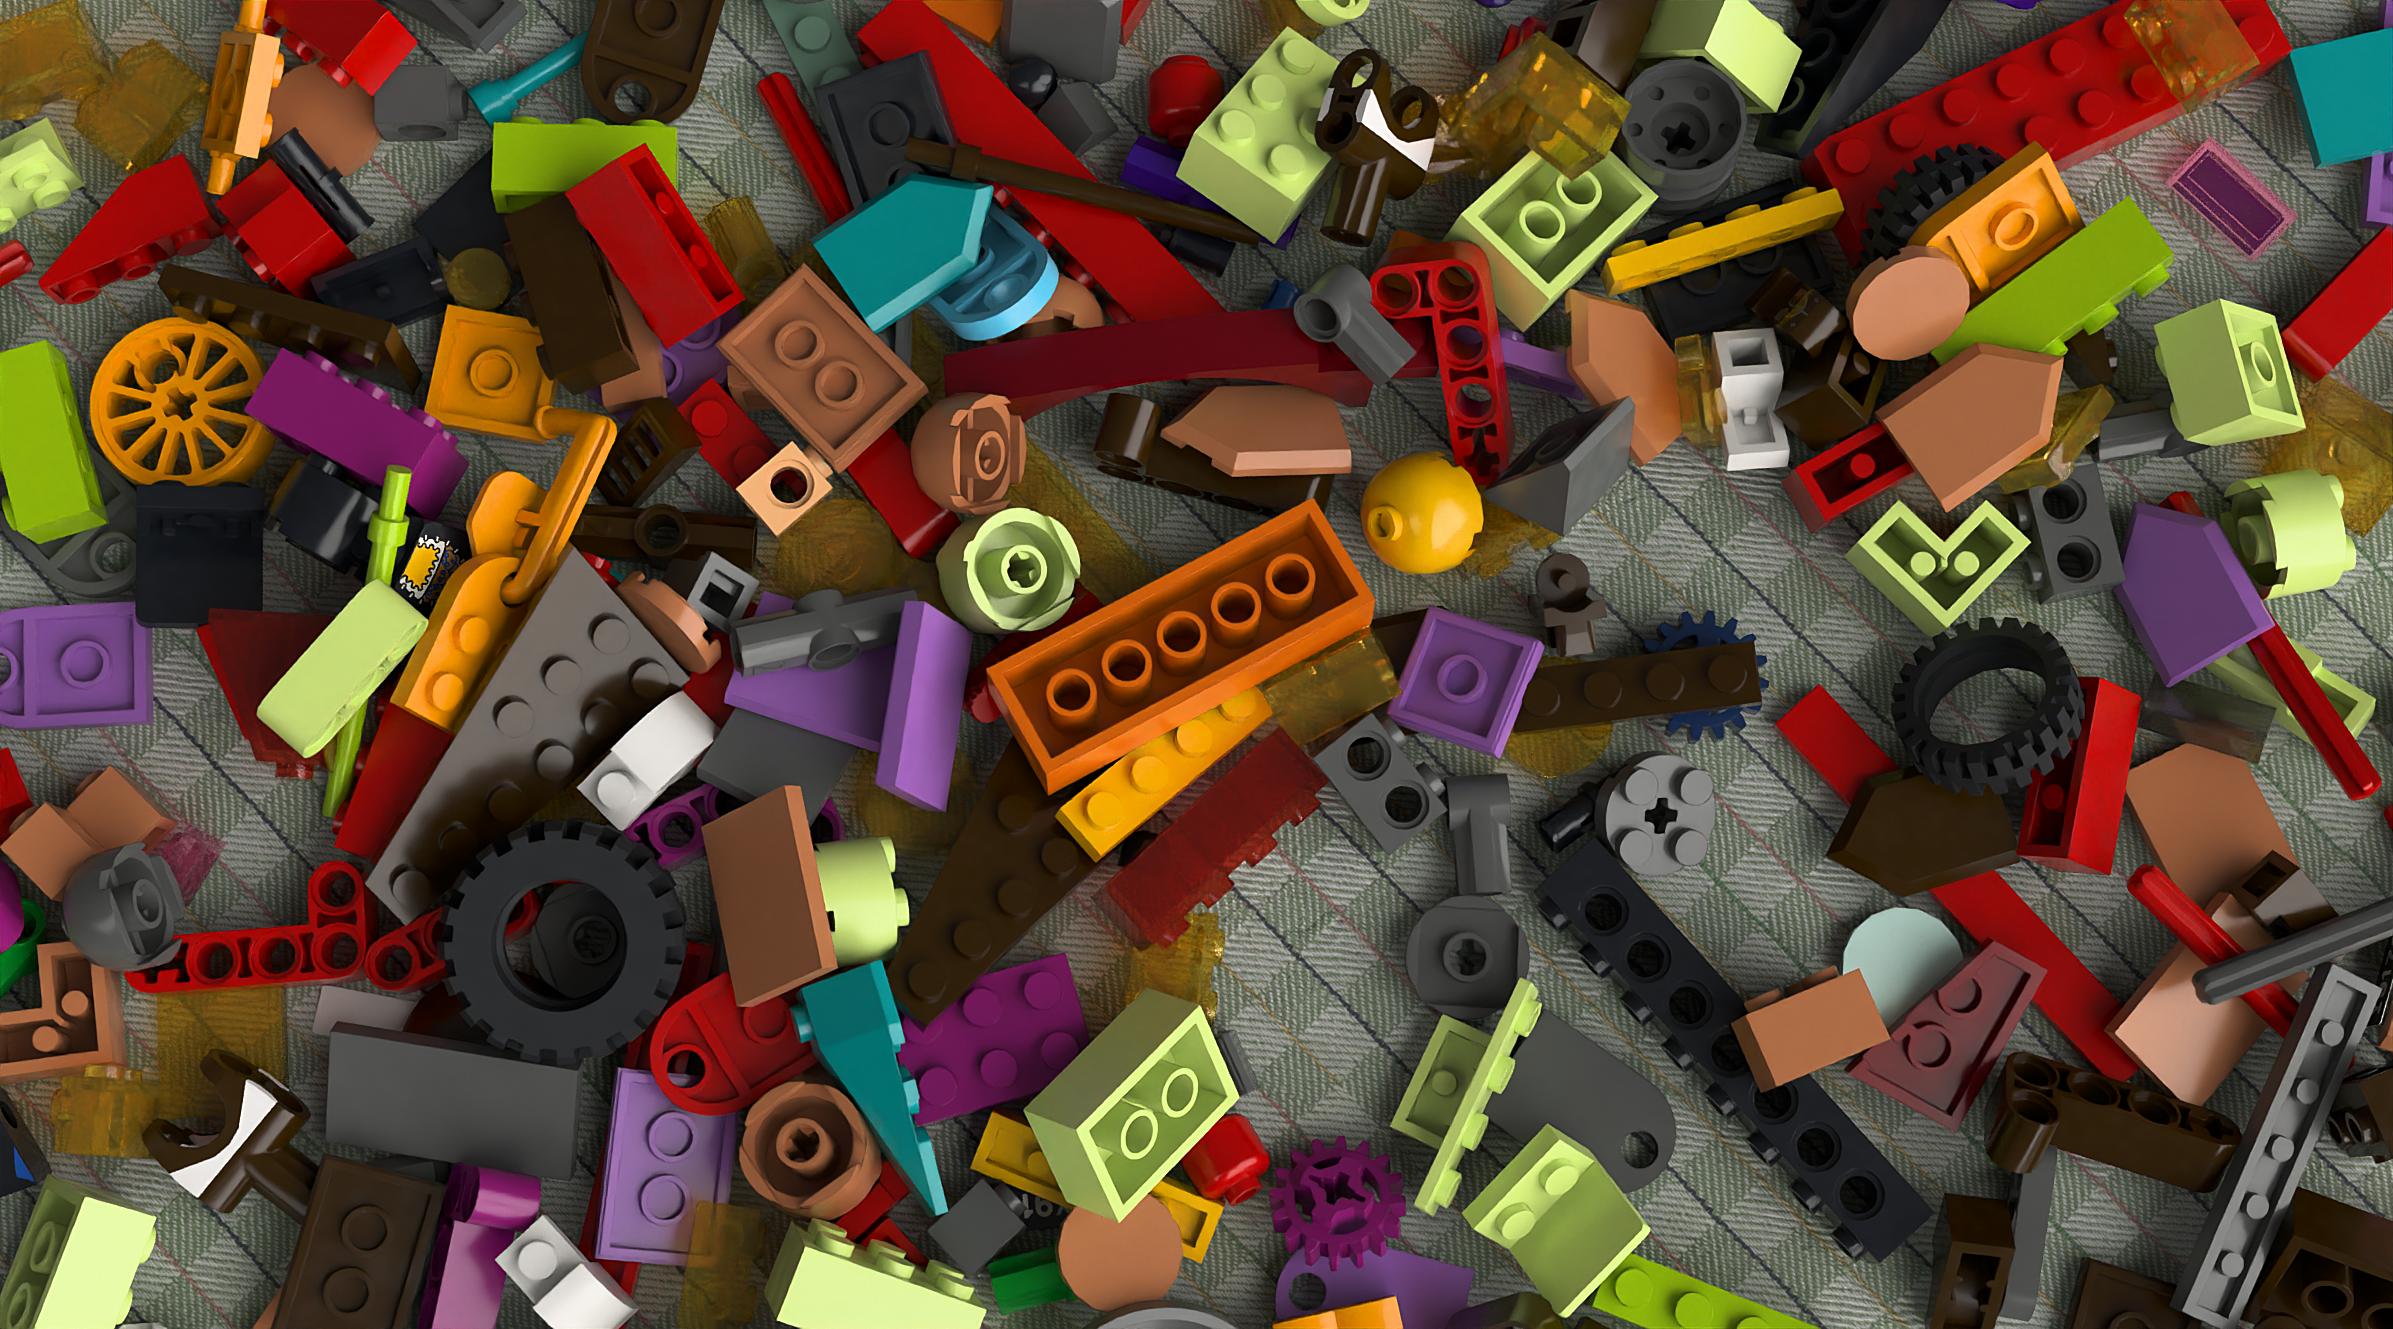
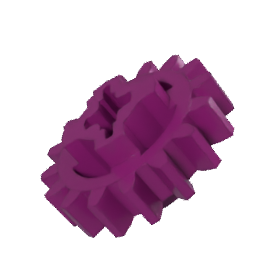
(1342, 1211)

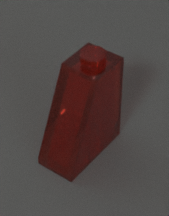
(256, 654)

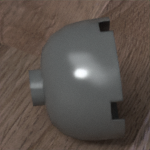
(123, 909)

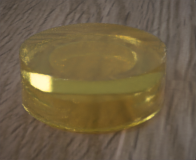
(478, 279)

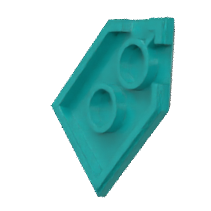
(906, 244)

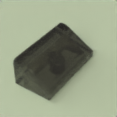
(2207, 718)

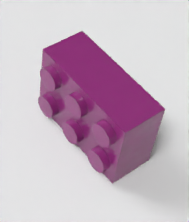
(357, 429)
(996, 1041)

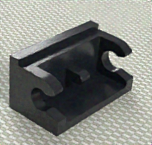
(391, 285)

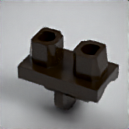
(1566, 604)

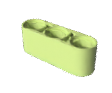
(342, 668)

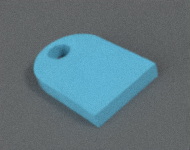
(1005, 289)

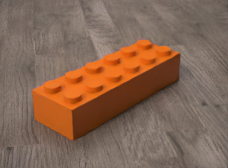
(1180, 645)

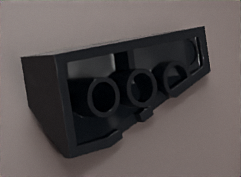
(1844, 60)

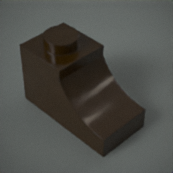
(1970, 1262)

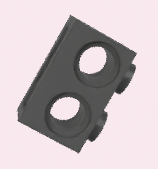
(2084, 533)
(1367, 790)

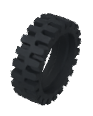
(1922, 196)
(2011, 754)

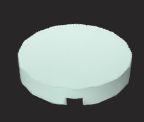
(1900, 957)

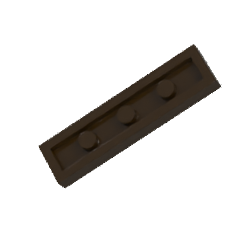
(1640, 688)

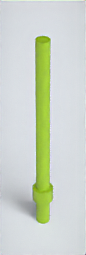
(387, 532)

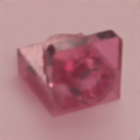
(192, 858)

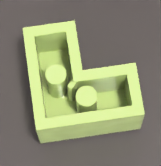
(1732, 39)
(1934, 577)

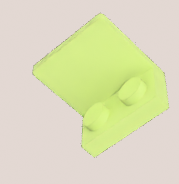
(34, 172)
(1559, 1218)

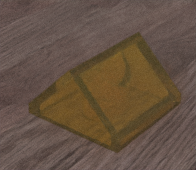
(2345, 439)

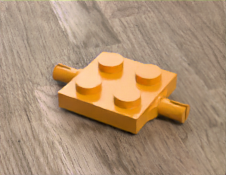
(240, 95)

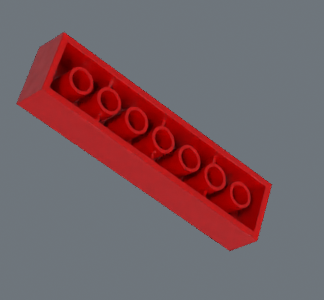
(2066, 91)

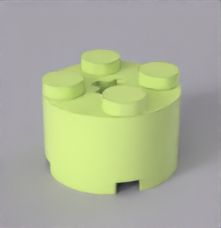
(2289, 531)
(998, 602)
(861, 898)

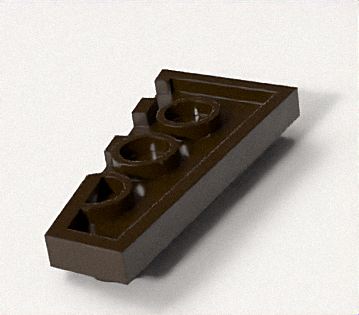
(345, 338)

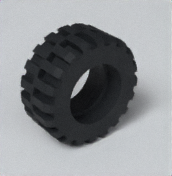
(547, 1025)

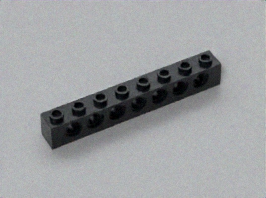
(1892, 1204)

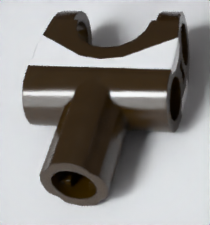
(1373, 149)
(250, 1148)

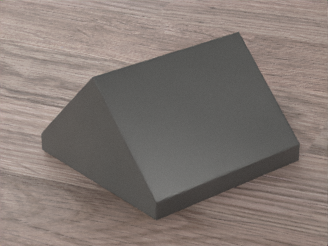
(1567, 467)

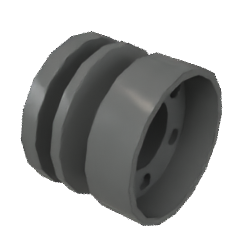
(1689, 108)

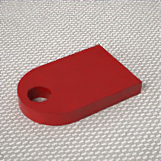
(740, 1047)

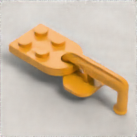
(514, 548)

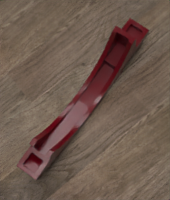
(1239, 344)

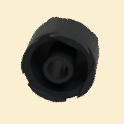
(322, 513)

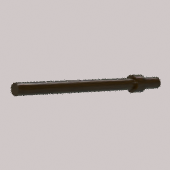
(968, 162)

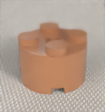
(775, 1156)

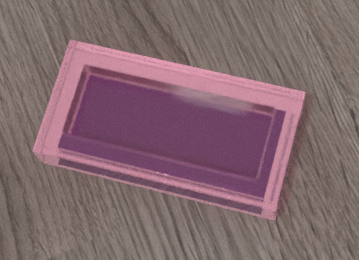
(2232, 199)

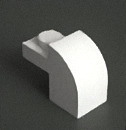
(1751, 378)
(649, 759)
(563, 1283)

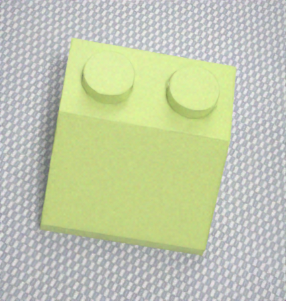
(2227, 374)

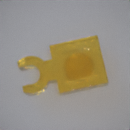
(1700, 403)

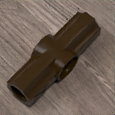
(624, 533)

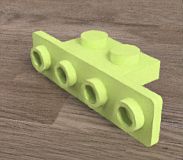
(1453, 1088)

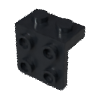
(197, 552)

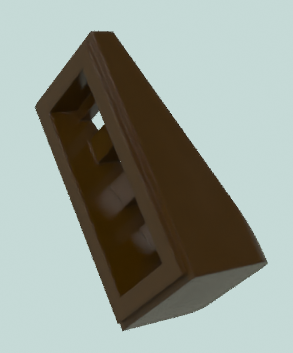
(678, 446)

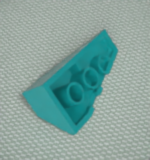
(855, 1041)

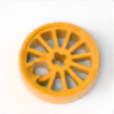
(137, 358)

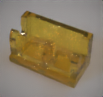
(1332, 686)

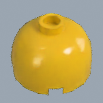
(1421, 514)

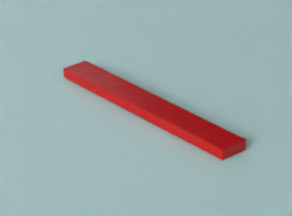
(1979, 905)

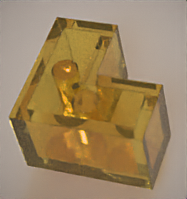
(1543, 102)

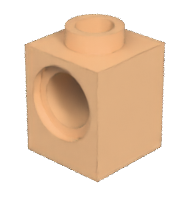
(769, 510)

